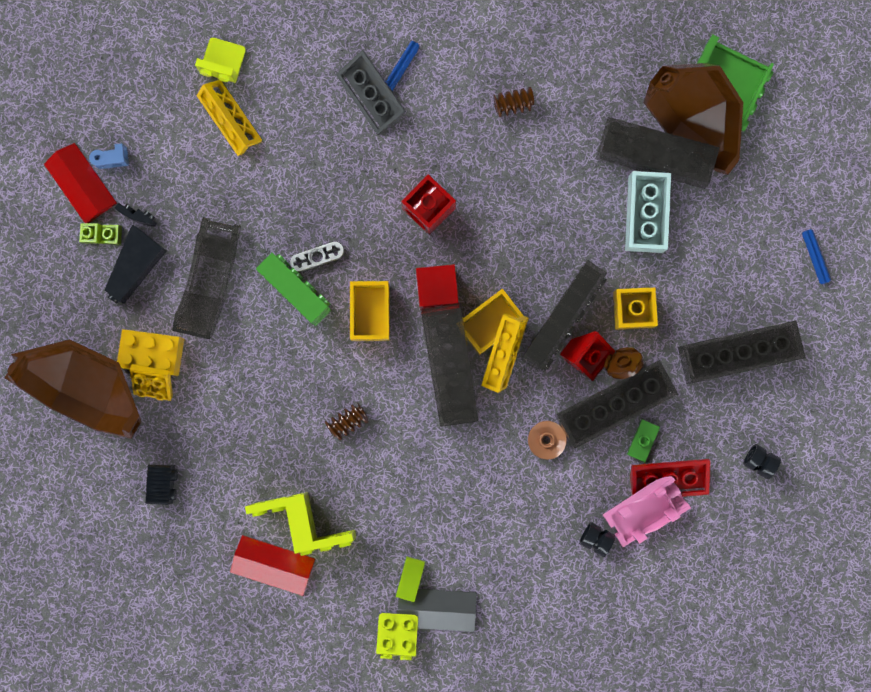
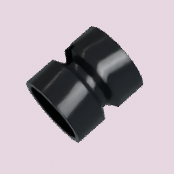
(764, 463)
(599, 540)

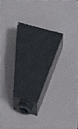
(133, 265)

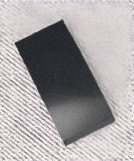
(138, 216)

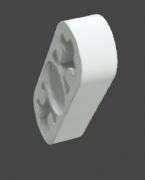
(328, 247)

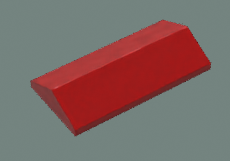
(79, 183)
(687, 475)
(272, 565)

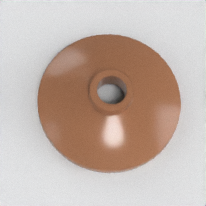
(554, 447)

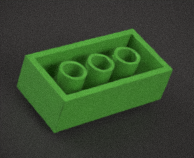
(289, 284)

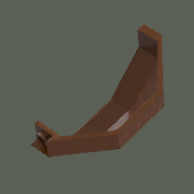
(699, 106)
(77, 386)

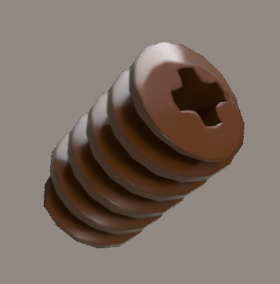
(514, 101)
(347, 421)

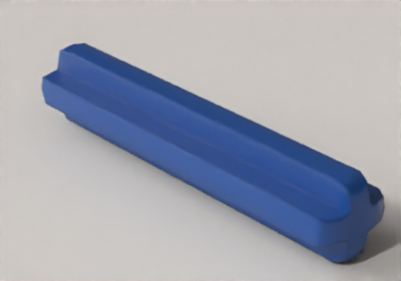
(402, 64)
(816, 256)

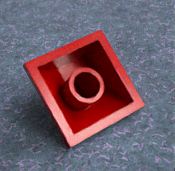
(587, 354)

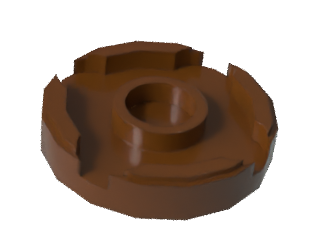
(624, 363)

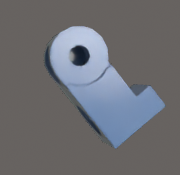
(110, 158)

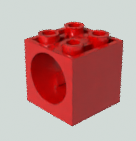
(428, 204)
(437, 286)

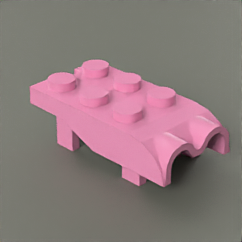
(647, 511)

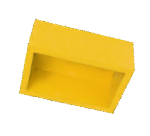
(369, 311)
(484, 321)
(150, 351)

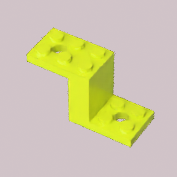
(302, 524)

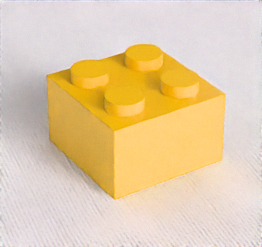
(635, 308)

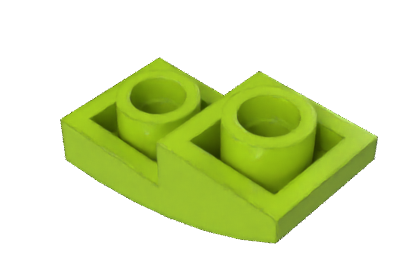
(100, 234)
(410, 579)

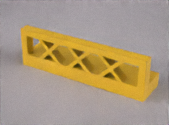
(224, 117)
(504, 352)

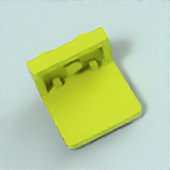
(221, 60)
(397, 636)

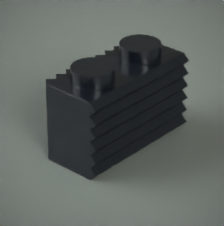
(161, 484)

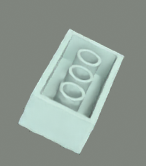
(648, 212)

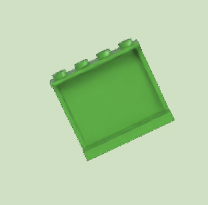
(743, 72)

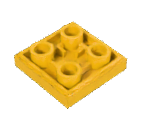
(151, 382)

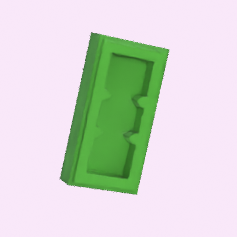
(643, 440)

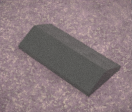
(372, 91)
(442, 609)

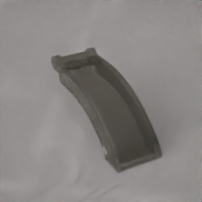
(207, 280)

